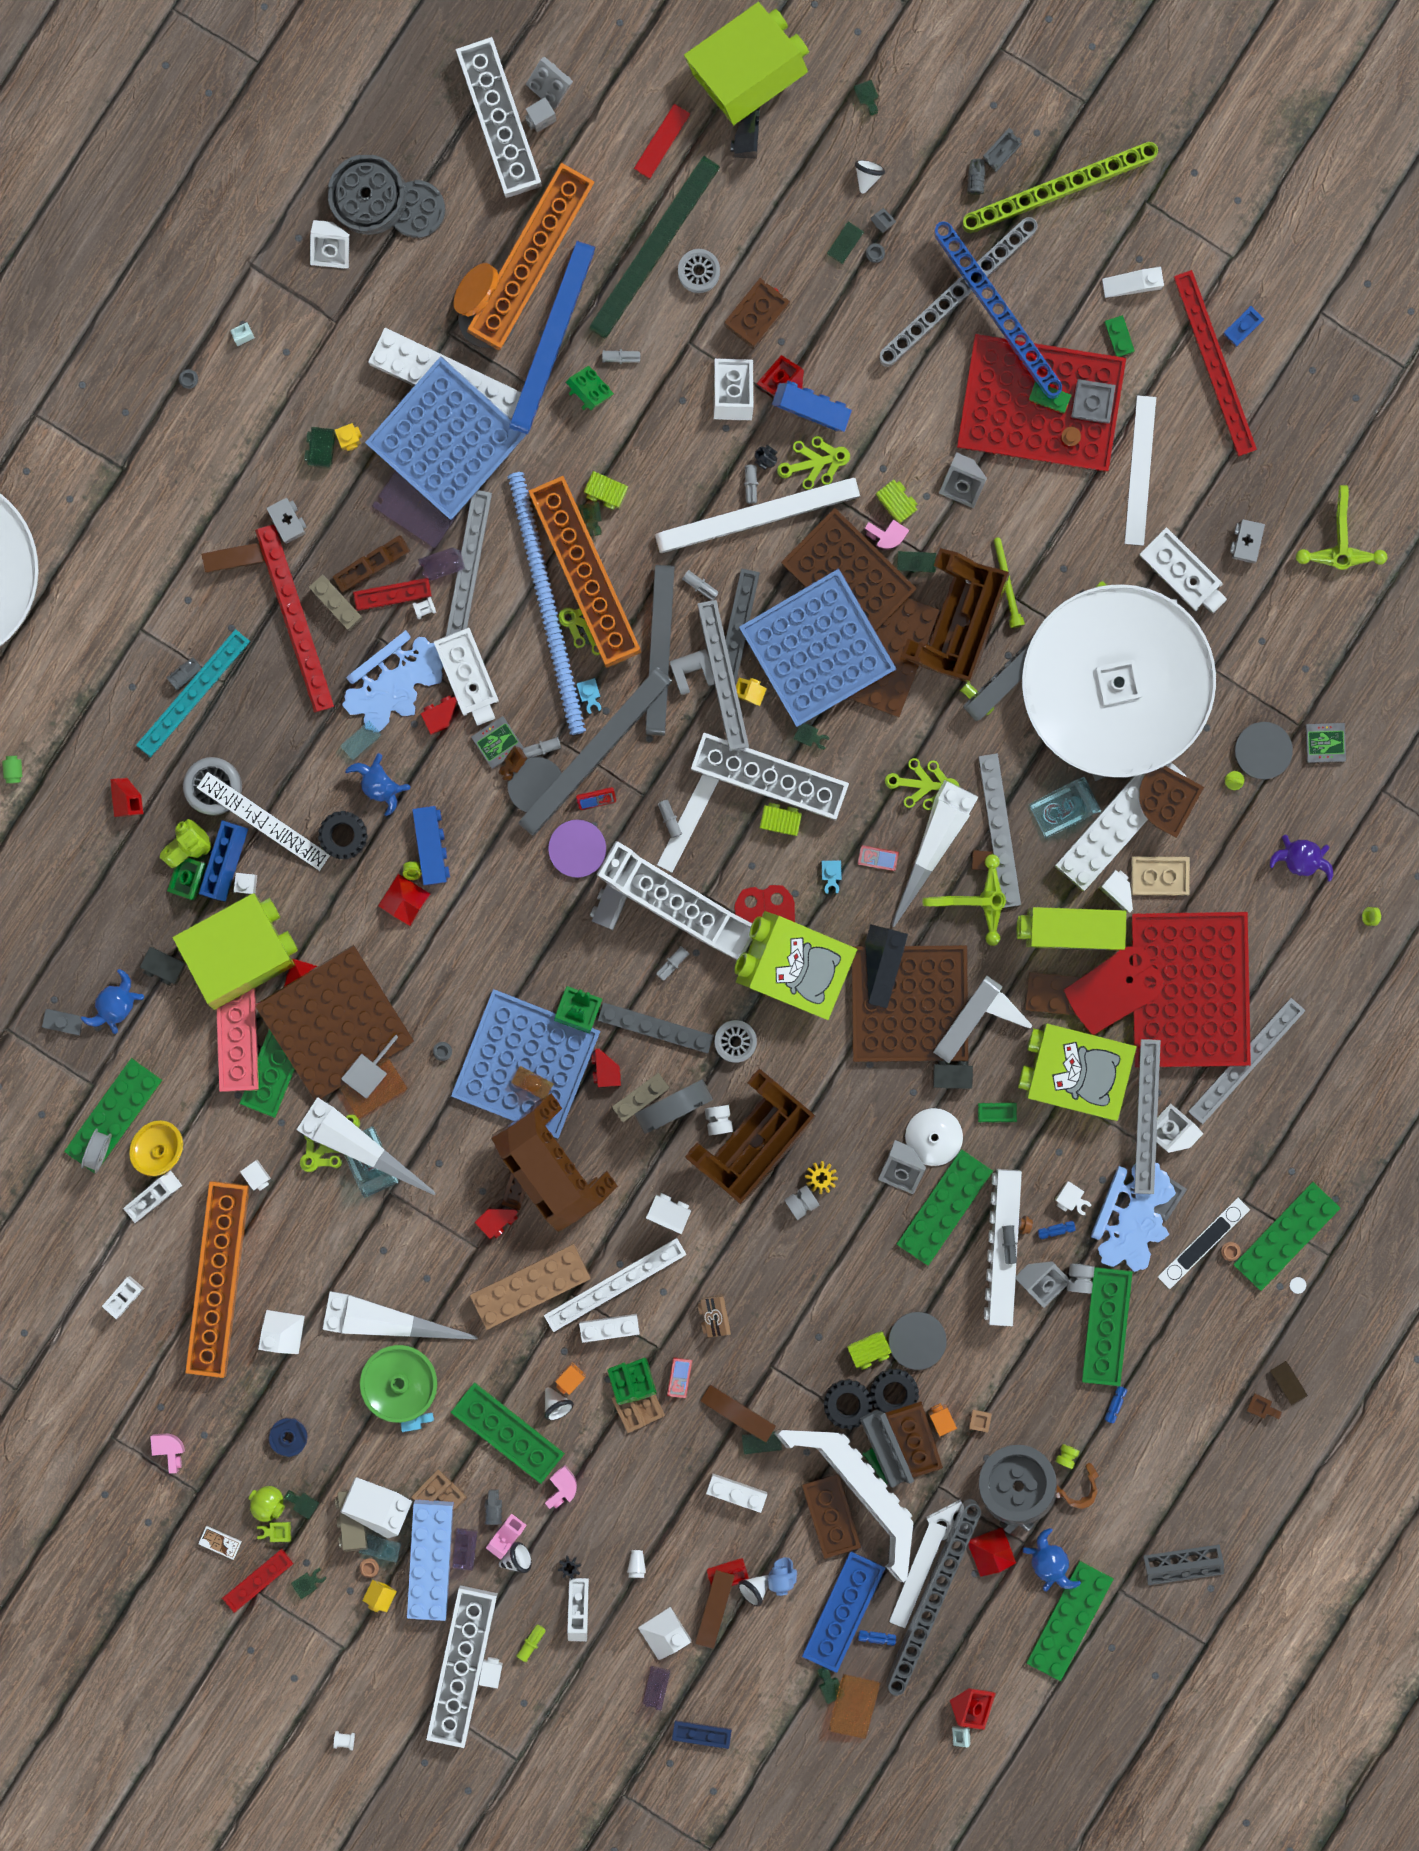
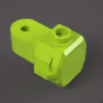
(189, 842)

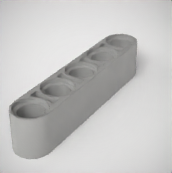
(967, 1019)

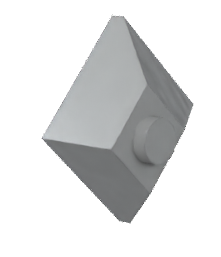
(963, 481)
(902, 1168)
(1042, 1281)

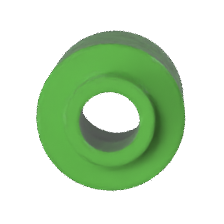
(12, 769)

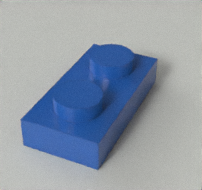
(1243, 326)

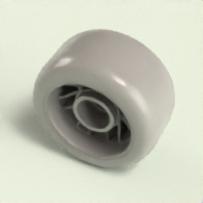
(220, 769)

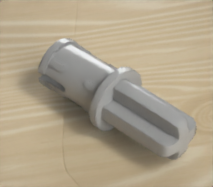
(621, 356)
(751, 483)
(700, 585)
(542, 747)
(669, 818)
(672, 963)

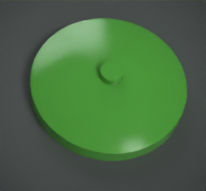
(398, 1383)

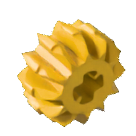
(826, 1182)

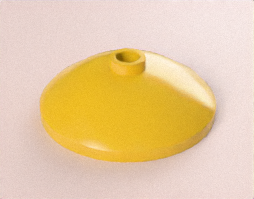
(150, 1142)

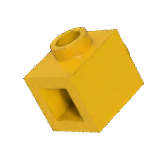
(348, 437)
(750, 691)
(379, 1596)

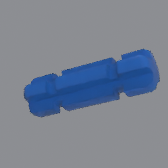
(1056, 1230)
(1116, 1404)
(875, 1637)

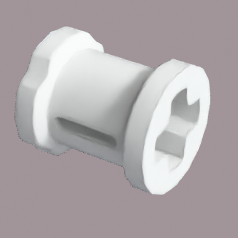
(431, 609)
(344, 1740)

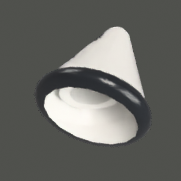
(867, 174)
(556, 1405)
(517, 1558)
(754, 1589)

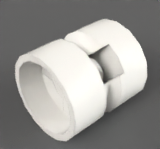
(718, 1120)

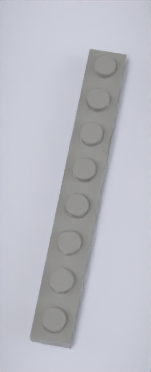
(471, 556)
(723, 675)
(999, 827)
(1235, 1074)
(1147, 1116)

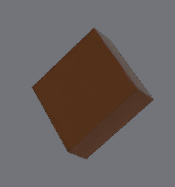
(978, 860)

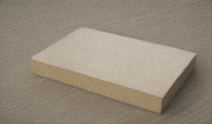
(1160, 875)

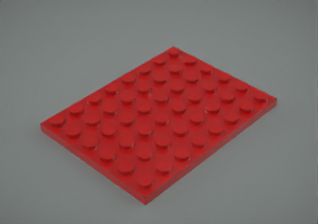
(1004, 421)
(1205, 990)

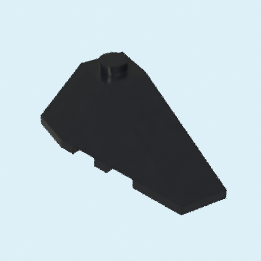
(746, 137)
(883, 957)

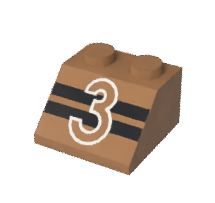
(715, 1316)

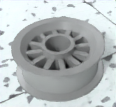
(685, 260)
(741, 1057)
(96, 1150)

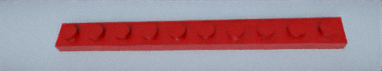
(1215, 363)
(294, 618)

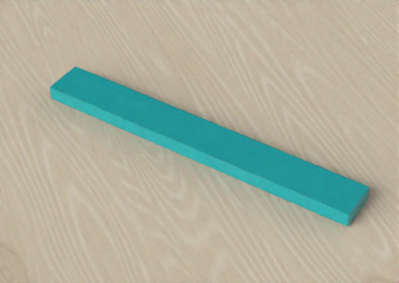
(193, 693)

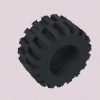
(358, 842)
(887, 1377)
(840, 1388)

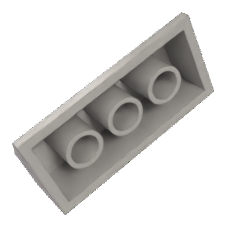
(609, 907)

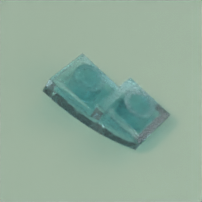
(382, 1548)

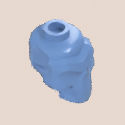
(782, 1576)

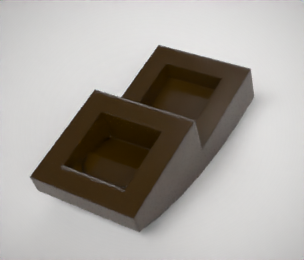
(1288, 1383)

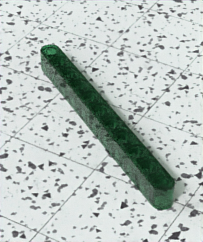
(654, 247)

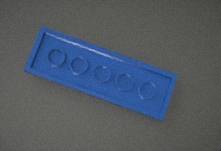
(843, 1611)

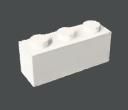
(609, 1328)
(736, 1493)

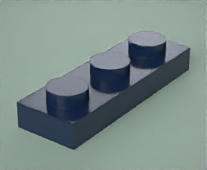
(701, 1734)

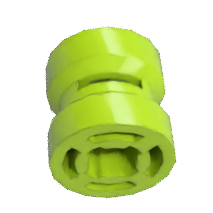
(1067, 1455)

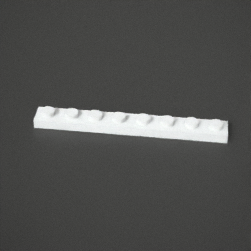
(615, 1284)

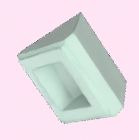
(242, 334)
(961, 1736)

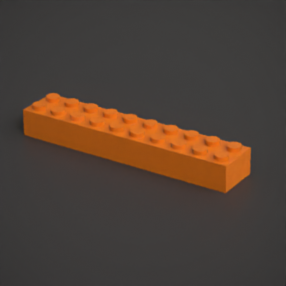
(531, 256)
(584, 571)
(217, 1279)

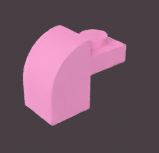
(890, 538)
(170, 1445)
(567, 1486)
(505, 1536)

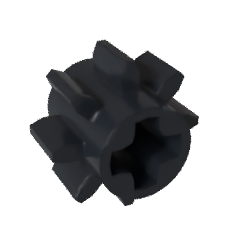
(765, 457)
(573, 1563)

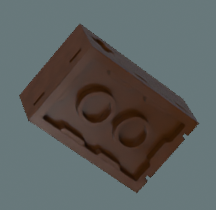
(757, 313)

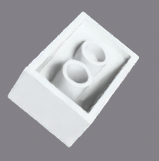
(733, 389)
(669, 1213)
(376, 1507)

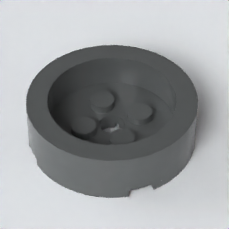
(386, 199)
(673, 1106)
(1015, 1465)

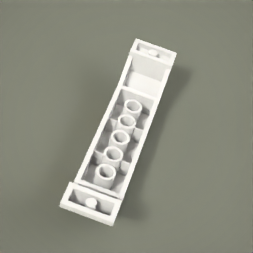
(675, 901)
(866, 1487)

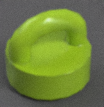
(1234, 780)
(412, 870)
(1371, 916)

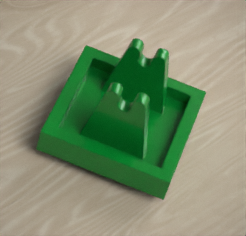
(589, 388)
(578, 1009)

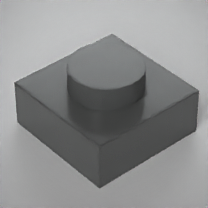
(883, 220)

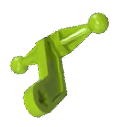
(1331, 555)
(991, 892)

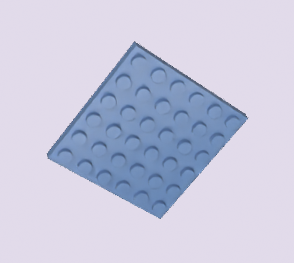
(445, 438)
(817, 647)
(524, 1036)

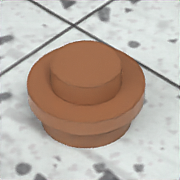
(1230, 1251)
(369, 1567)

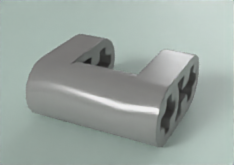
(688, 664)

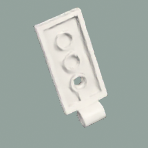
(1179, 565)
(465, 667)

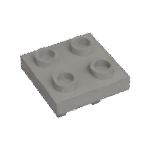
(549, 82)

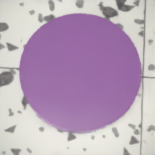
(577, 848)

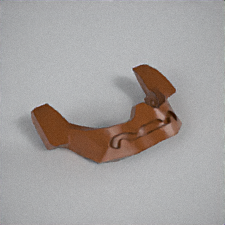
(1085, 1501)

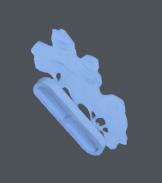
(394, 687)
(1136, 1223)

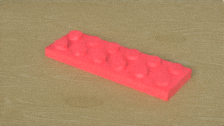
(238, 1044)

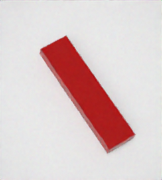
(662, 141)
(392, 594)
(257, 1580)

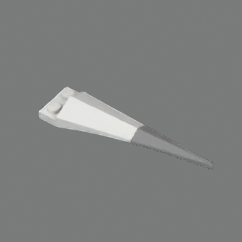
(946, 819)
(335, 1131)
(358, 1316)

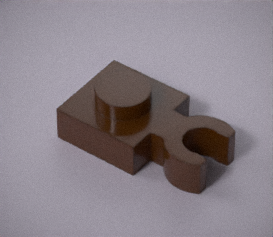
(514, 761)

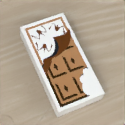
(220, 1542)

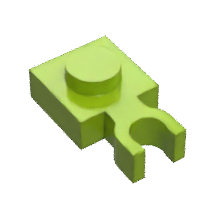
(278, 1532)

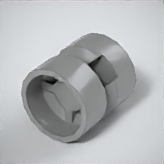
(801, 1202)
(1080, 1278)

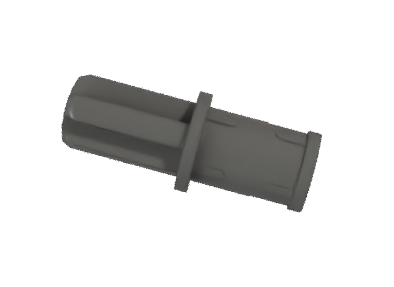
(1009, 1244)

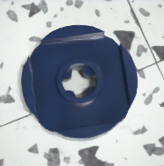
(287, 1448)

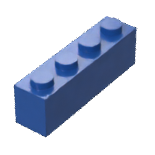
(812, 407)
(430, 845)
(223, 861)

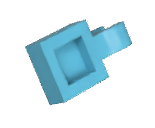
(416, 1423)

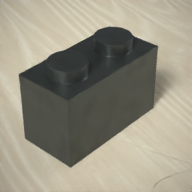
(162, 965)
(953, 1075)

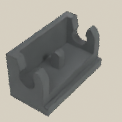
(1002, 150)

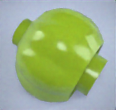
(266, 1503)

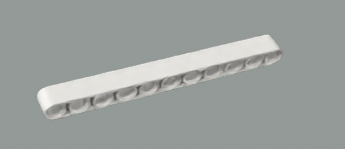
(757, 515)

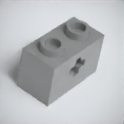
(540, 115)
(278, 512)
(1254, 532)

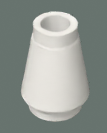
(636, 1564)

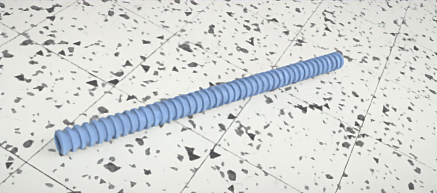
(546, 603)

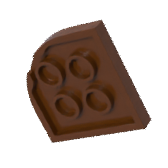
(1168, 799)

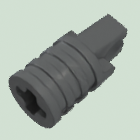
(976, 177)
(183, 673)
(493, 1508)

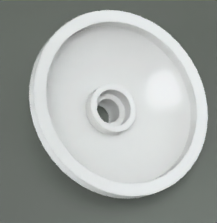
(932, 1122)

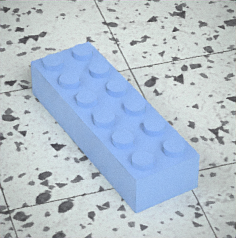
(430, 1560)

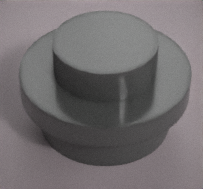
(875, 253)
(188, 379)
(442, 1051)

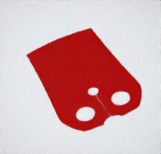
(785, 909)
(1106, 996)

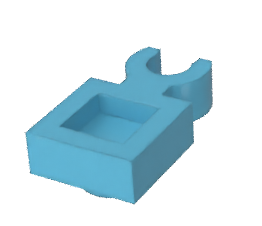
(589, 692)
(831, 871)

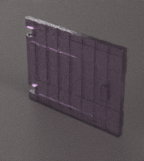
(413, 510)

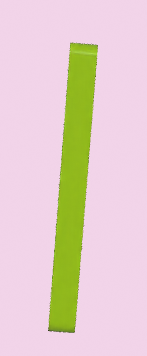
(1066, 180)

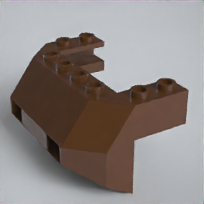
(964, 618)
(757, 1142)
(545, 1168)

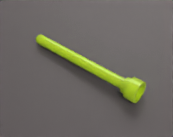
(1015, 618)

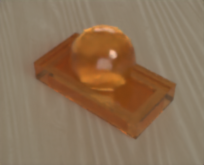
(532, 1082)

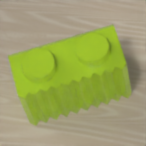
(605, 490)
(896, 501)
(780, 820)
(869, 1349)

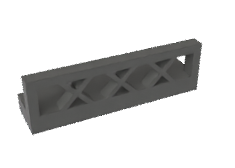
(886, 1448)
(1184, 1568)

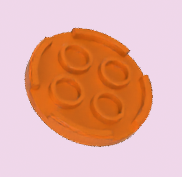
(475, 289)

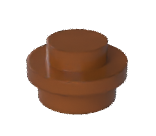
(1071, 436)
(1025, 1225)

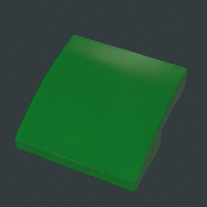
(632, 1381)

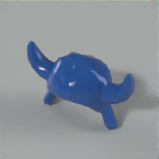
(377, 784)
(114, 1004)
(1050, 1563)

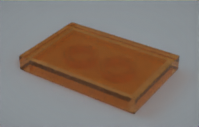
(387, 1089)
(854, 1706)

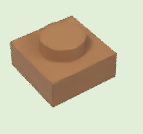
(980, 1420)

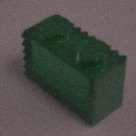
(320, 447)

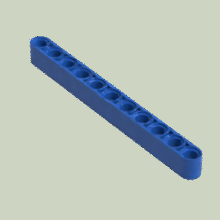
(996, 300)
(552, 337)

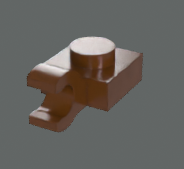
(1261, 1406)

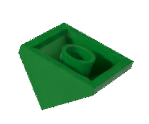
(187, 878)

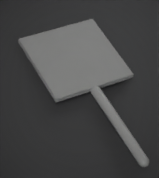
(365, 1074)

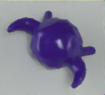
(1303, 858)

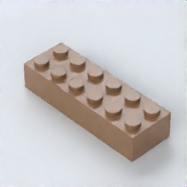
(530, 1286)

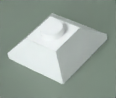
(329, 245)
(1118, 890)
(1176, 1130)
(281, 1332)
(665, 1634)

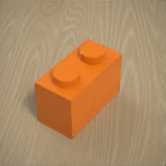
(570, 1379)
(942, 1419)

